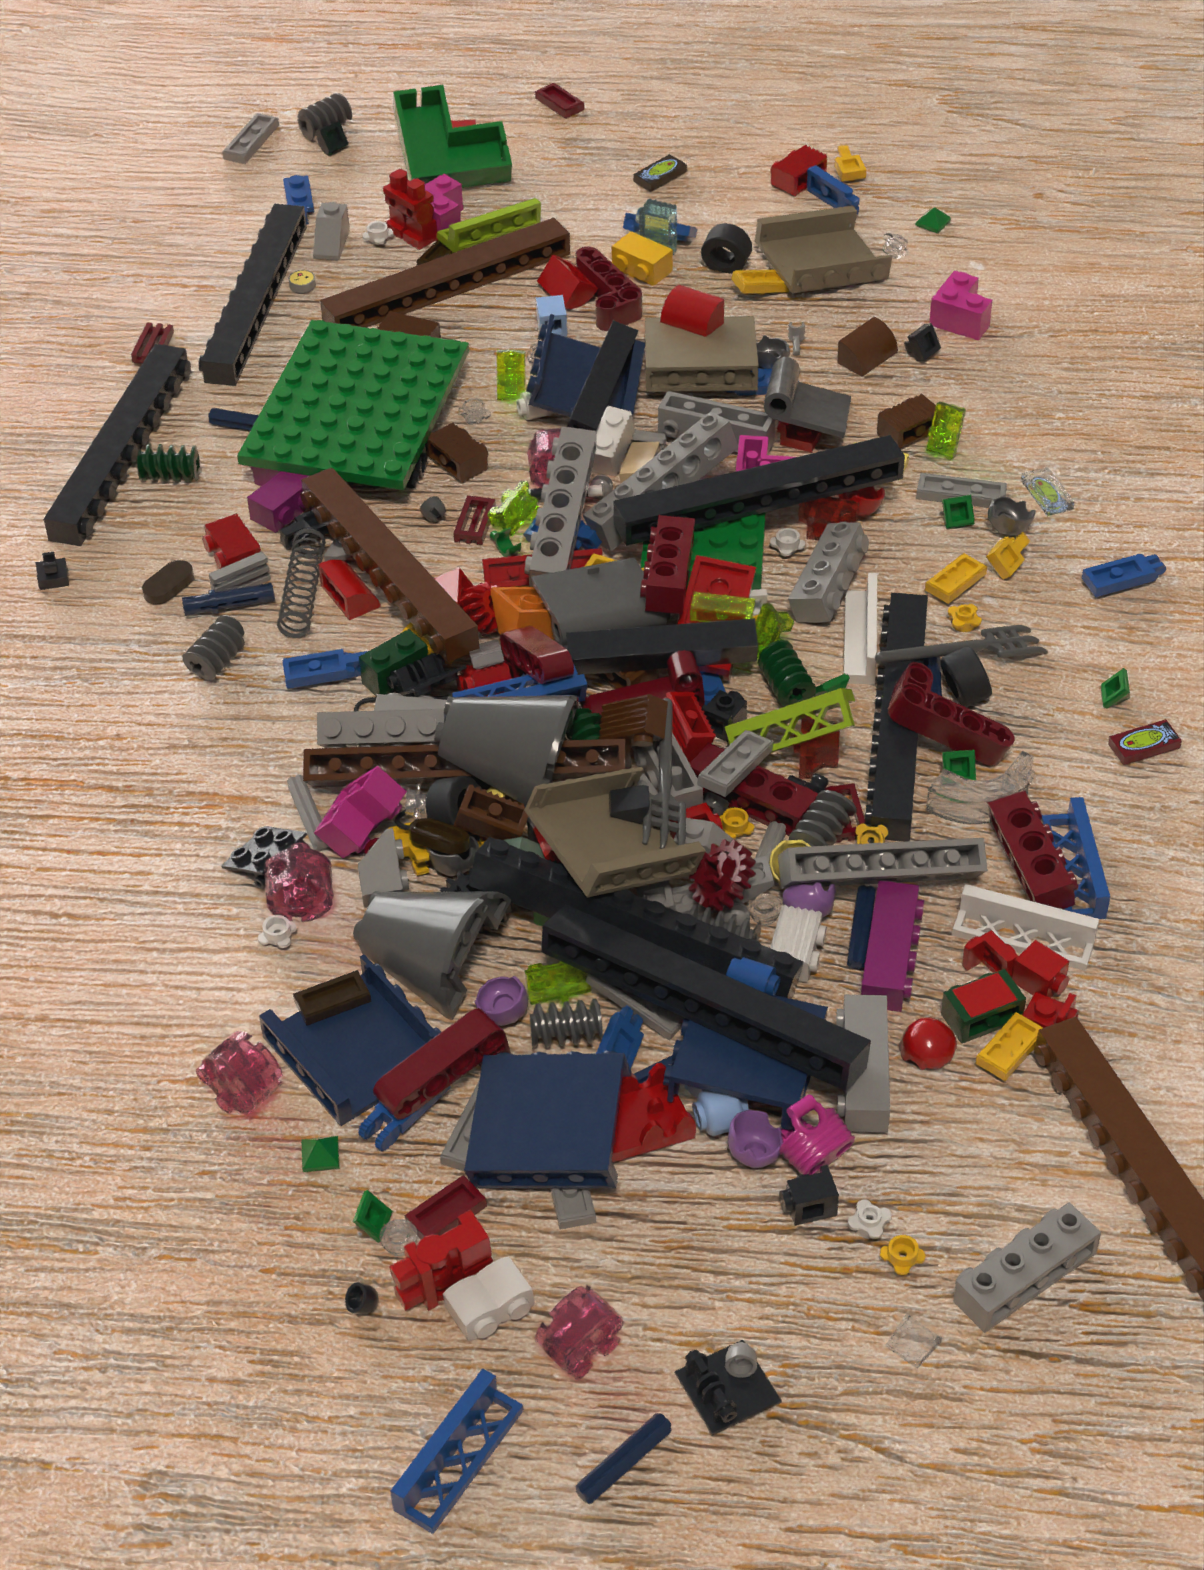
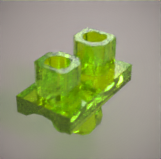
(510, 374)
(946, 429)
(515, 508)
(771, 625)
(554, 982)

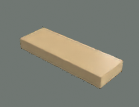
(638, 456)

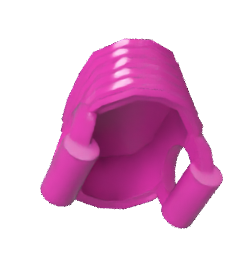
(814, 1146)

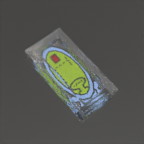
(1047, 491)

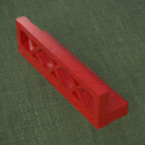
(510, 570)

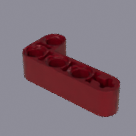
(616, 294)
(535, 654)
(683, 677)
(944, 720)
(440, 1063)

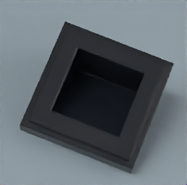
(629, 803)

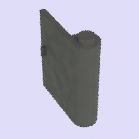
(804, 403)
(596, 598)

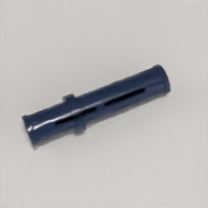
(232, 598)

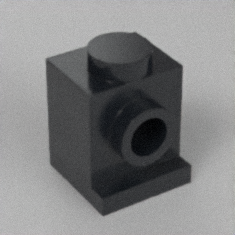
(726, 708)
(810, 1197)

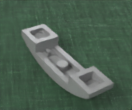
(681, 899)

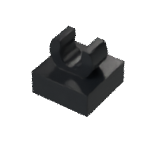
(331, 137)
(923, 342)
(52, 572)

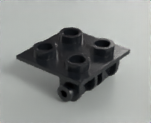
(421, 676)
(261, 847)
(719, 1396)

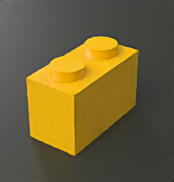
(642, 258)

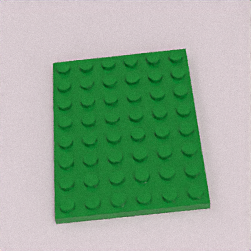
(355, 404)

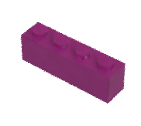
(277, 501)
(890, 943)

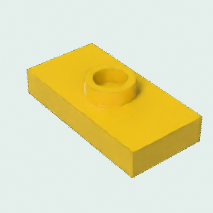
(758, 281)
(956, 578)
(1009, 1047)

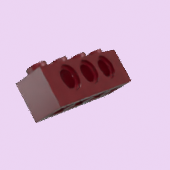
(668, 564)
(762, 793)
(1032, 851)

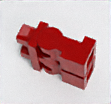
(410, 210)
(440, 1262)

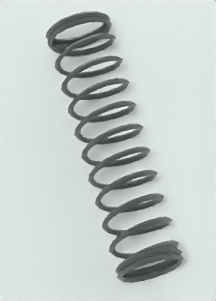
(282, 614)

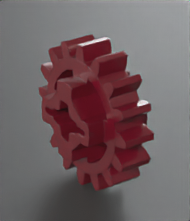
(722, 875)

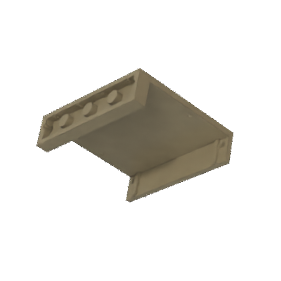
(819, 250)
(701, 363)
(603, 850)

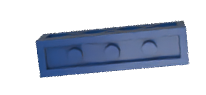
(574, 685)
(1086, 857)
(444, 1443)

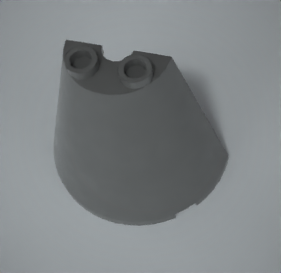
(507, 738)
(427, 938)

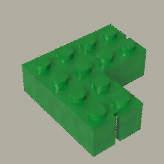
(434, 148)
(730, 541)

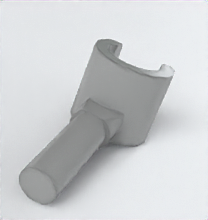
(796, 335)

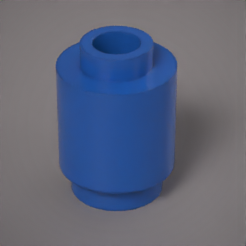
(754, 975)

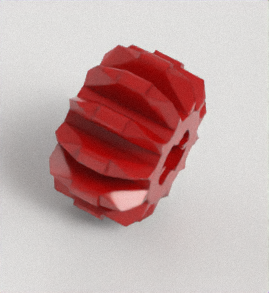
(479, 607)

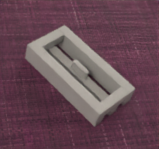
(240, 579)

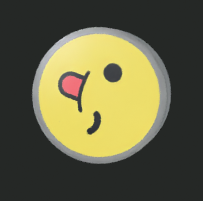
(302, 281)

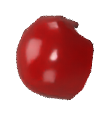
(868, 499)
(928, 1043)

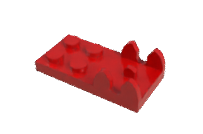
(719, 578)
(647, 1119)

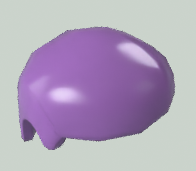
(810, 897)
(503, 999)
(754, 1139)

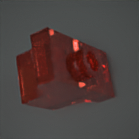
(827, 510)
(818, 752)

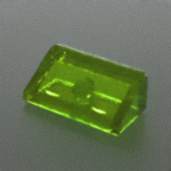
(716, 607)

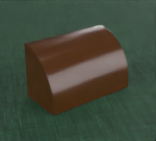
(867, 347)

